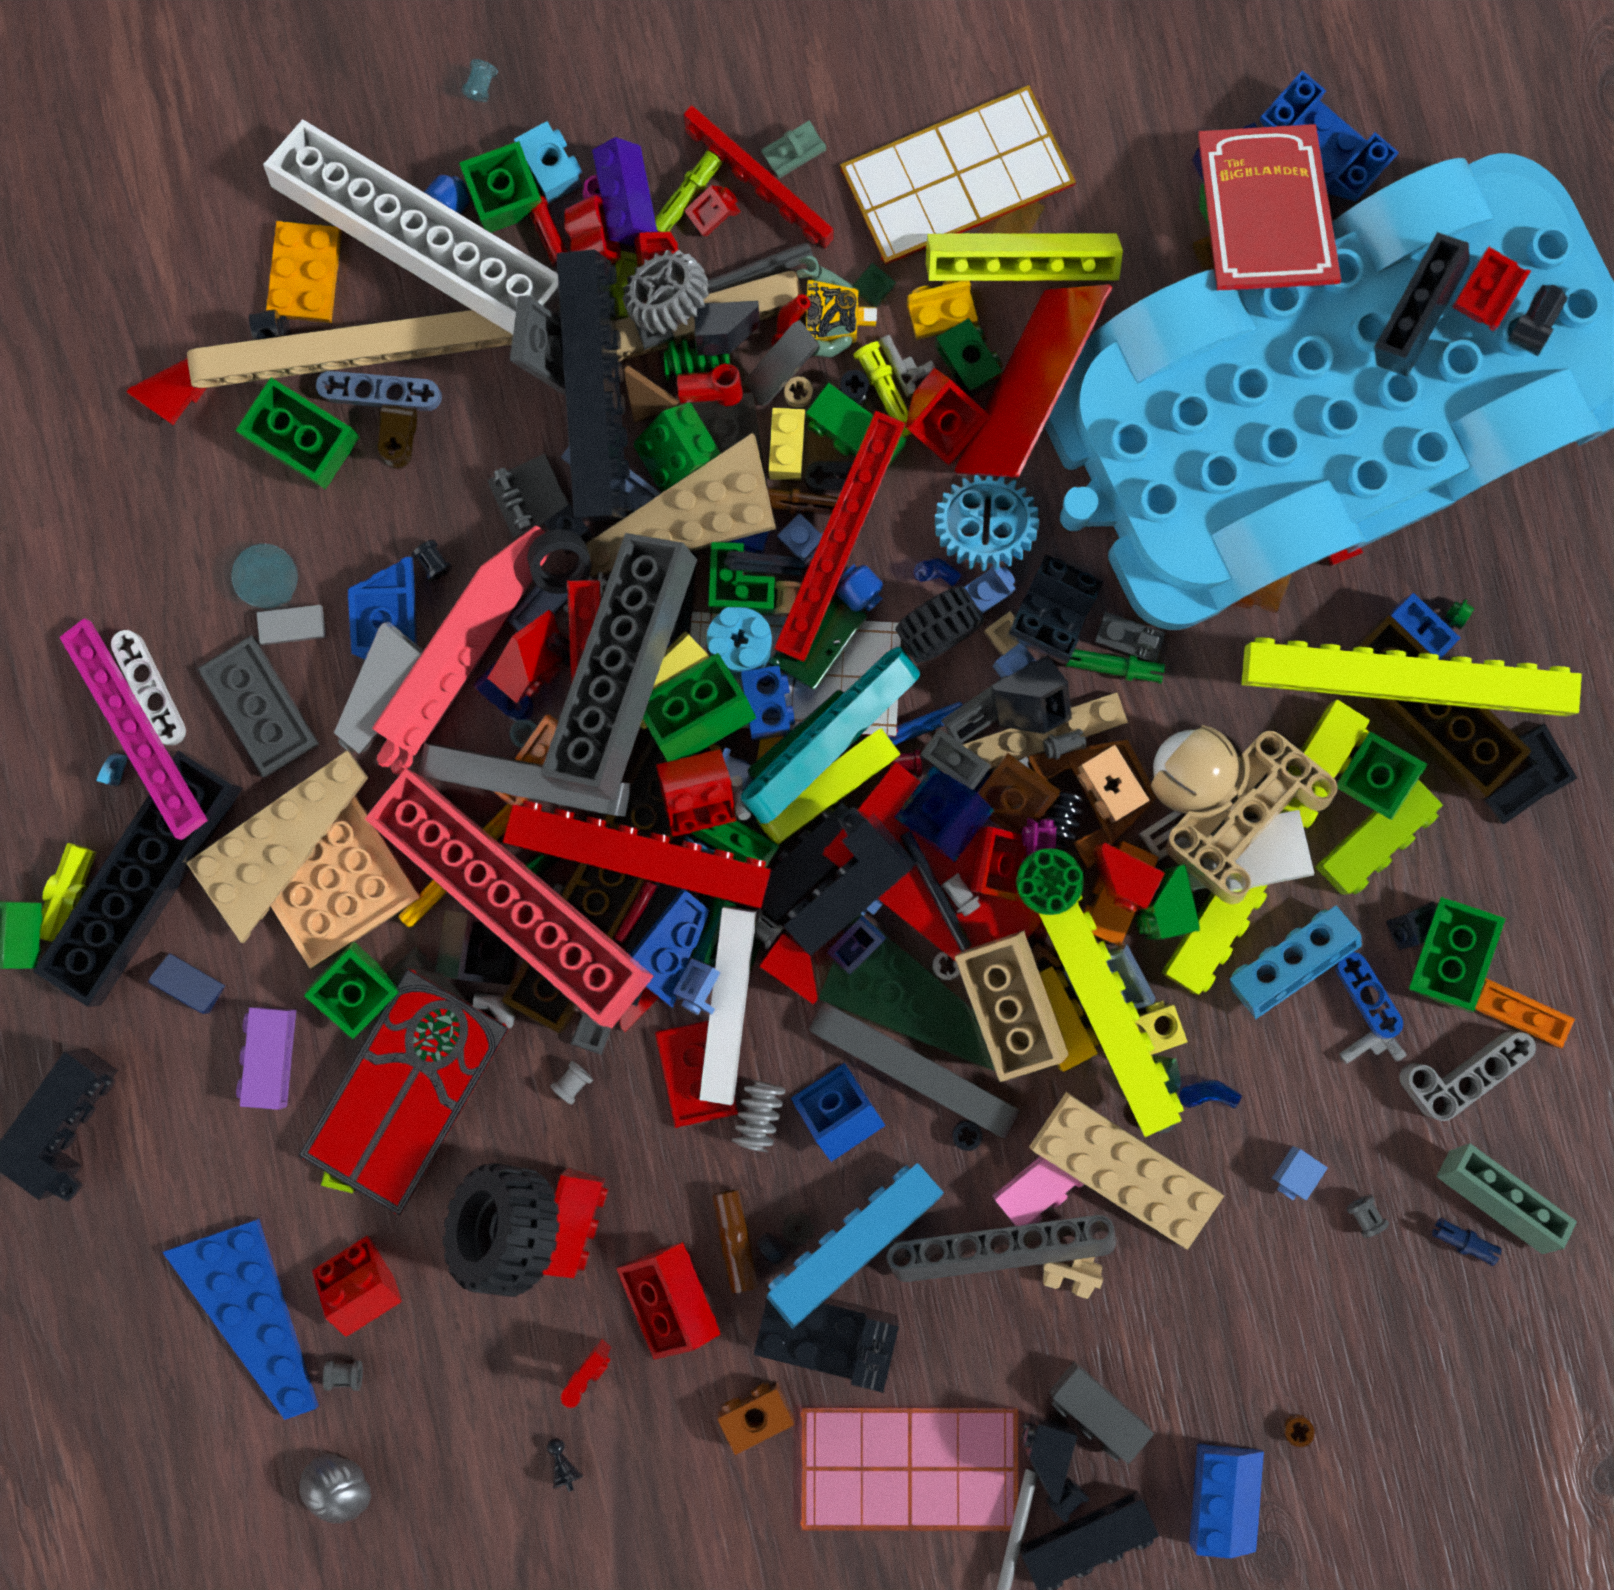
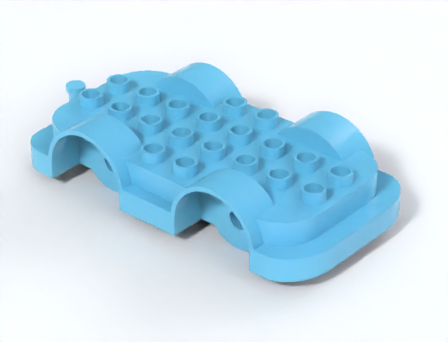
(1264, 437)

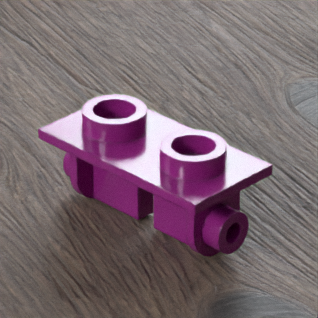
(1037, 836)

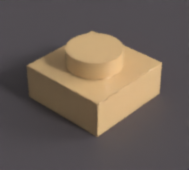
(998, 631)

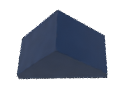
(856, 944)

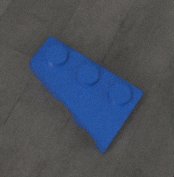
(670, 943)

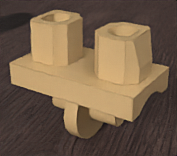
(1083, 1272)

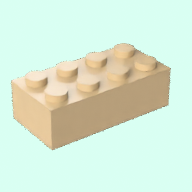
(1011, 1006)

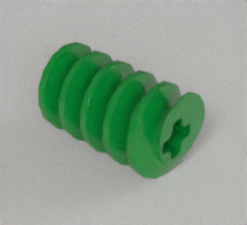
(687, 360)

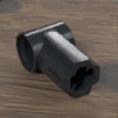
(1536, 325)

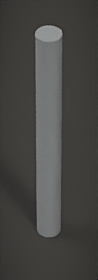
(1017, 1530)

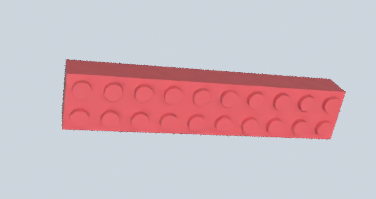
(509, 898)

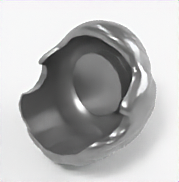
(334, 1489)

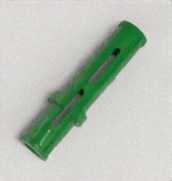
(1116, 665)

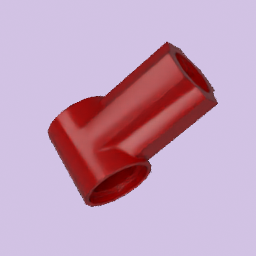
(710, 386)

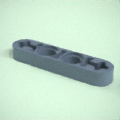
(378, 394)

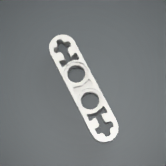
(152, 685)

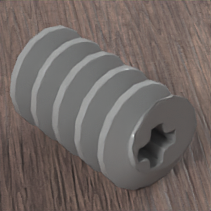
(759, 1115)

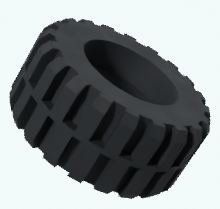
(500, 1230)

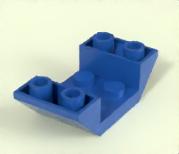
(1347, 158)

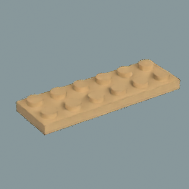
(1126, 1171)

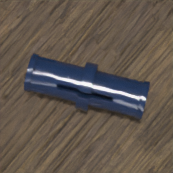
(1466, 1241)

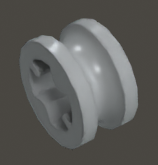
(937, 966)

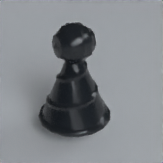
(564, 1471)

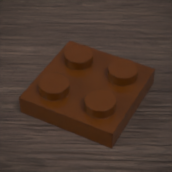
(1016, 794)

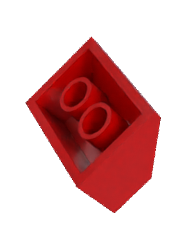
(577, 1202)
(668, 1301)

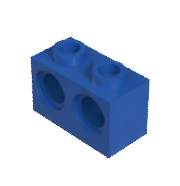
(1424, 625)
(767, 703)

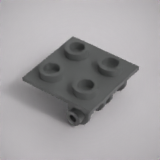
(527, 494)

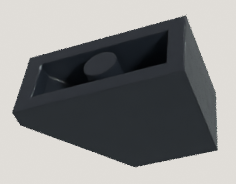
(724, 326)

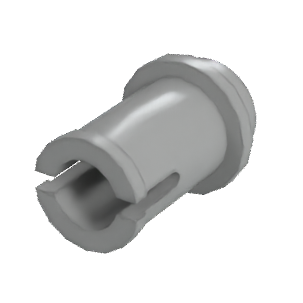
(961, 895)

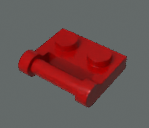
(592, 1369)

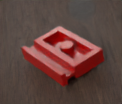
(1491, 288)

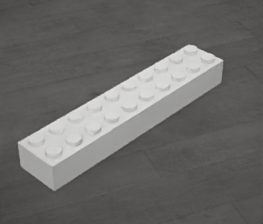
(408, 226)

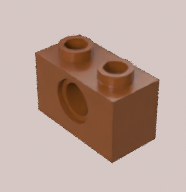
(745, 1434)

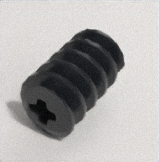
(1062, 812)

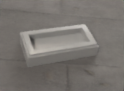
(291, 625)

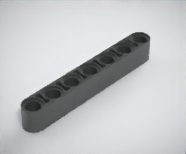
(510, 777)
(914, 1070)
(1016, 1256)

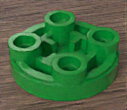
(1049, 881)

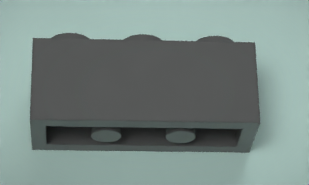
(1100, 1414)

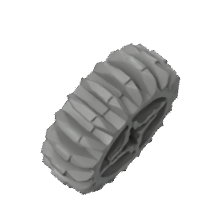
(665, 291)

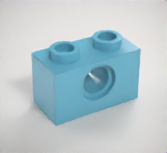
(552, 180)

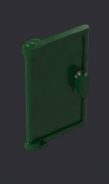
(838, 624)

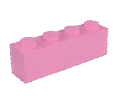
(1034, 1191)

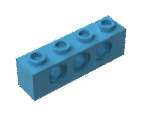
(1261, 996)

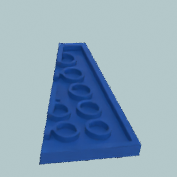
(243, 1297)

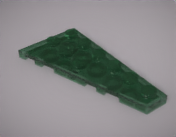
(908, 999)

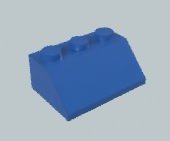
(1226, 1501)

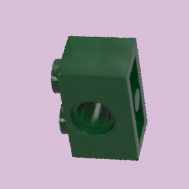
(969, 376)

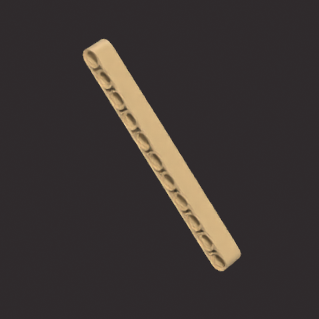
(343, 348)

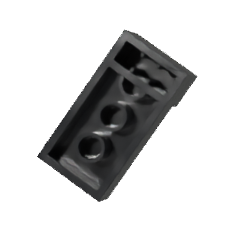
(874, 868)
(47, 1125)
(833, 1340)

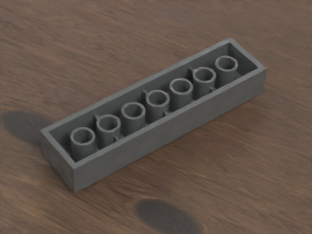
(619, 666)

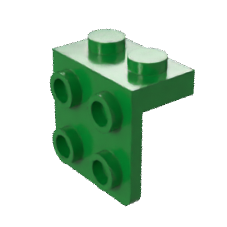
(675, 446)

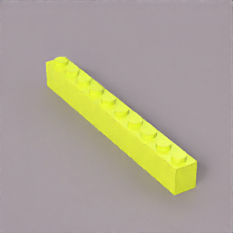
(1411, 678)
(1219, 922)

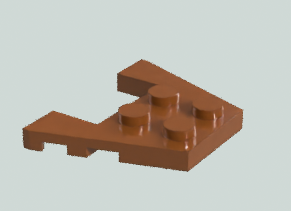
(1109, 831)

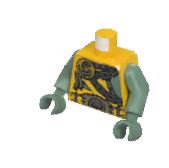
(833, 309)

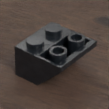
(1033, 698)

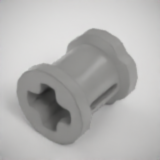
(571, 1082)

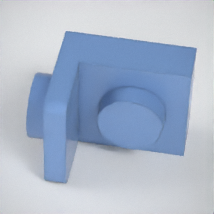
(800, 538)
(991, 588)
(695, 986)

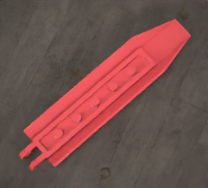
(454, 653)

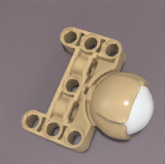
(1203, 777)

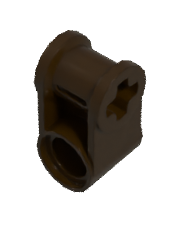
(397, 428)

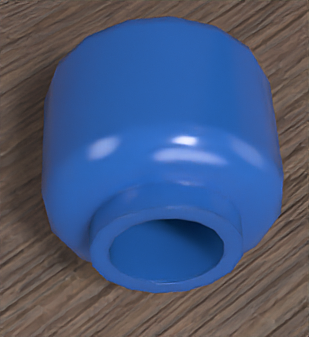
(449, 192)
(859, 588)

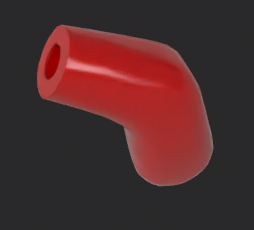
(789, 314)

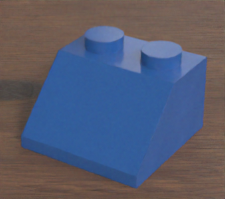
(837, 1112)

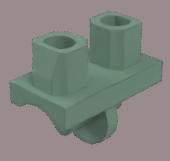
(793, 149)

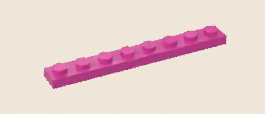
(133, 729)

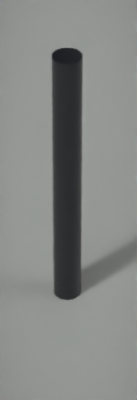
(936, 891)

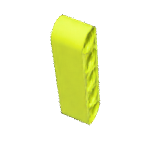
(833, 785)

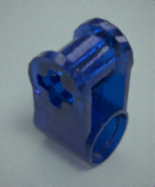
(501, 700)

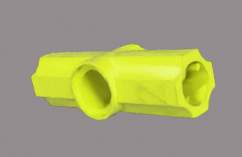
(65, 889)

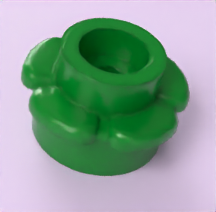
(1459, 614)

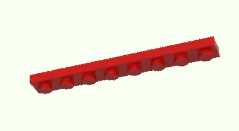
(839, 536)

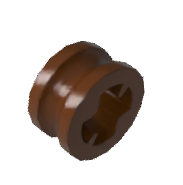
(1309, 1432)

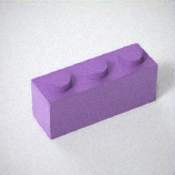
(266, 1058)

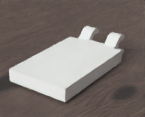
(1273, 857)

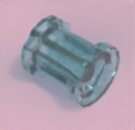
(479, 80)

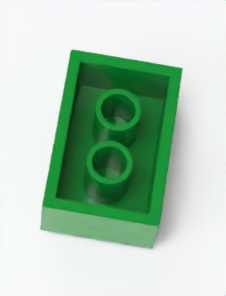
(298, 433)

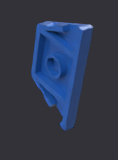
(382, 599)

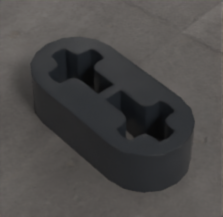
(829, 468)

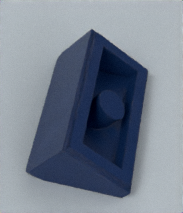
(187, 984)

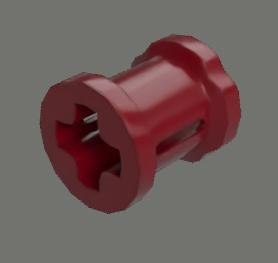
(910, 762)

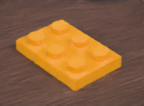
(304, 271)

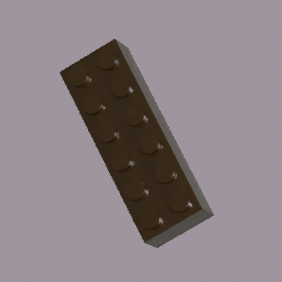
(1461, 740)

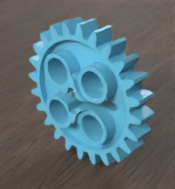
(1017, 522)

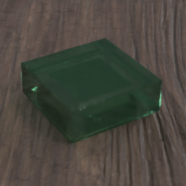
(874, 285)

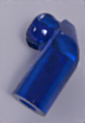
(935, 569)

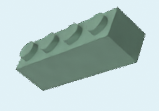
(1506, 1199)

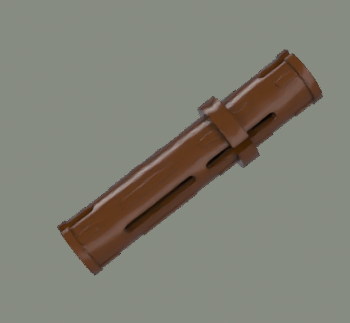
(802, 502)

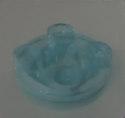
(264, 576)

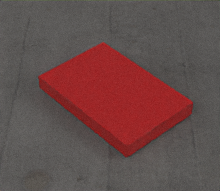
(682, 1064)

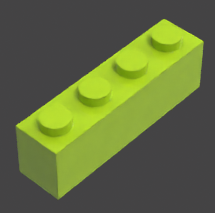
(1376, 839)

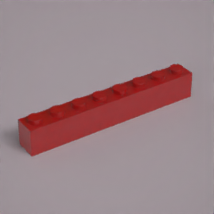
(636, 855)

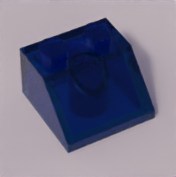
(944, 813)

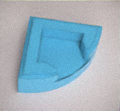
(112, 769)

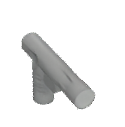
(904, 367)
(742, 812)
(1376, 1044)

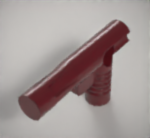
(635, 911)

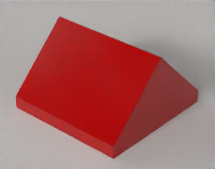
(997, 863)

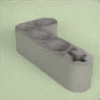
(1473, 1069)

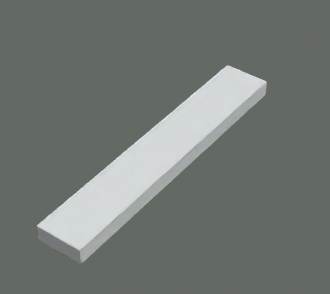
(729, 1002)

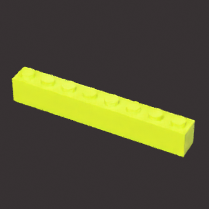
(1113, 1019)

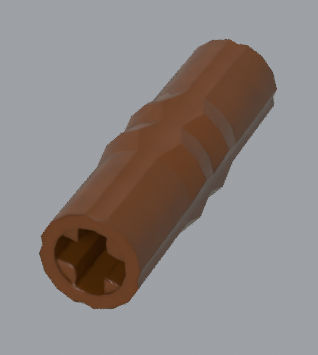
(735, 1241)

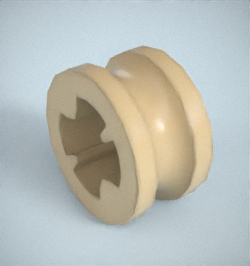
(789, 396)

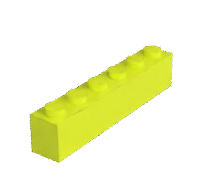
(1023, 257)

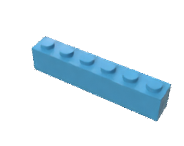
(854, 1245)

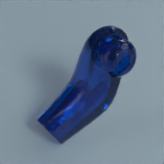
(1209, 1090)

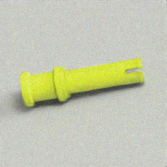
(880, 376)

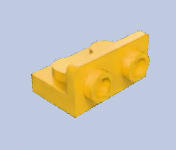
(940, 308)

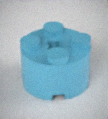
(740, 624)

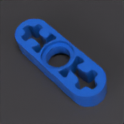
(1372, 1021)

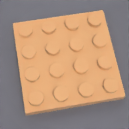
(343, 888)

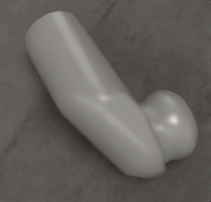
(499, 1009)

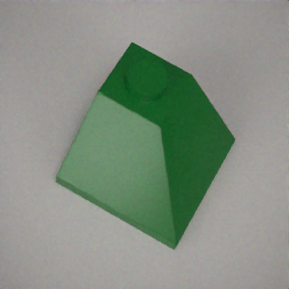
(1381, 775)

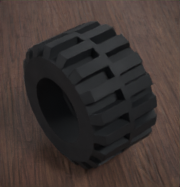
(939, 624)

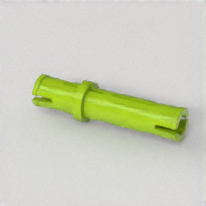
(694, 183)

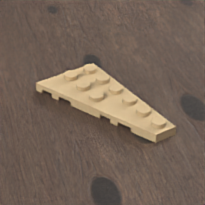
(712, 504)
(264, 854)

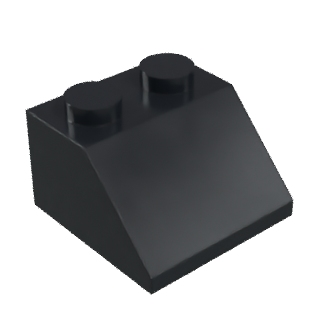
(473, 951)
(1050, 1451)

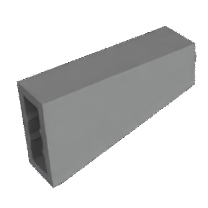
(381, 675)

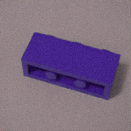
(624, 190)

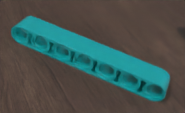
(830, 735)

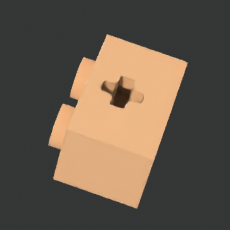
(1128, 791)

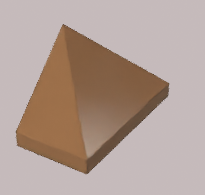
(645, 397)

